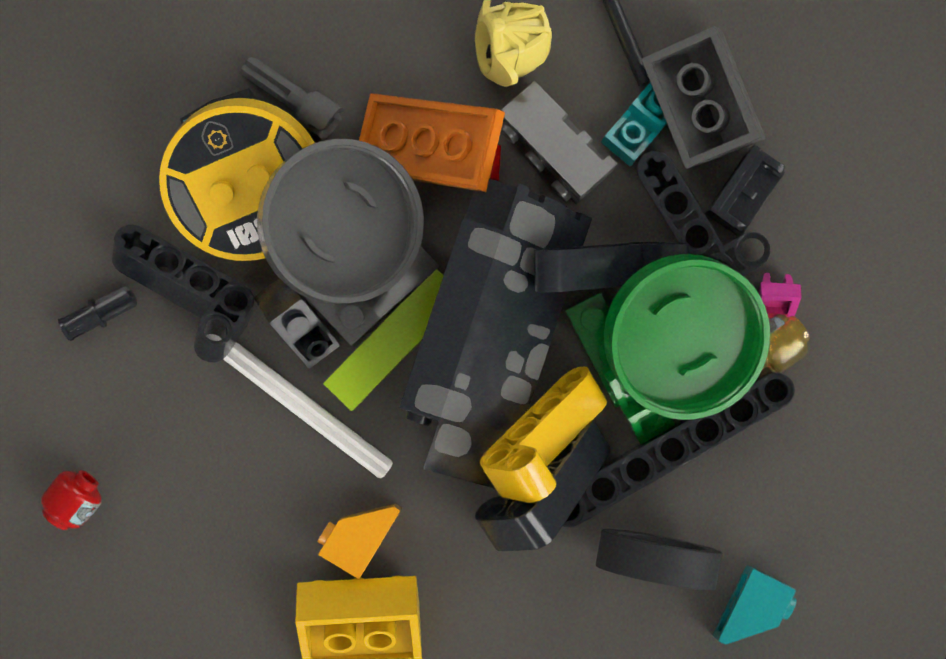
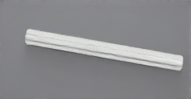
(307, 409)

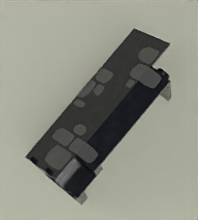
(488, 326)

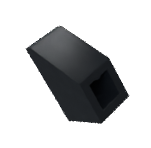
(296, 322)

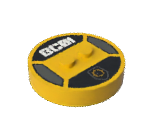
(219, 170)

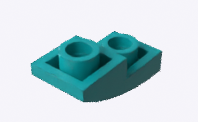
(636, 127)

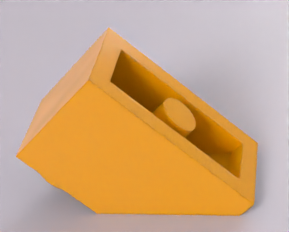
(357, 538)

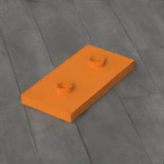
(435, 139)

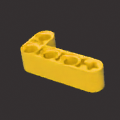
(521, 455)

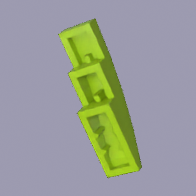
(385, 346)

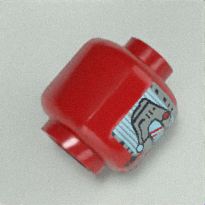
(71, 499)

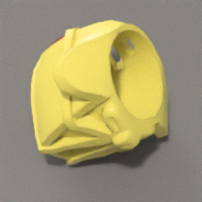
(517, 40)

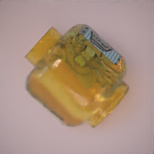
(787, 342)

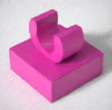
(780, 297)

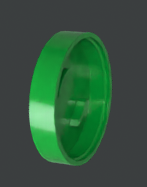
(686, 336)

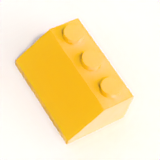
(359, 618)

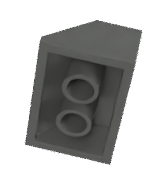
(703, 97)

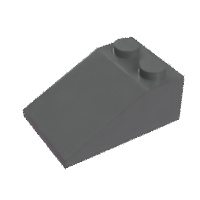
(358, 319)

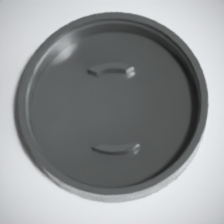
(340, 221)

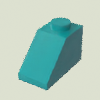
(755, 606)

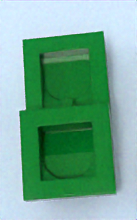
(641, 420)

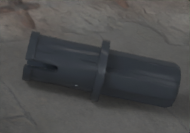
(97, 313)

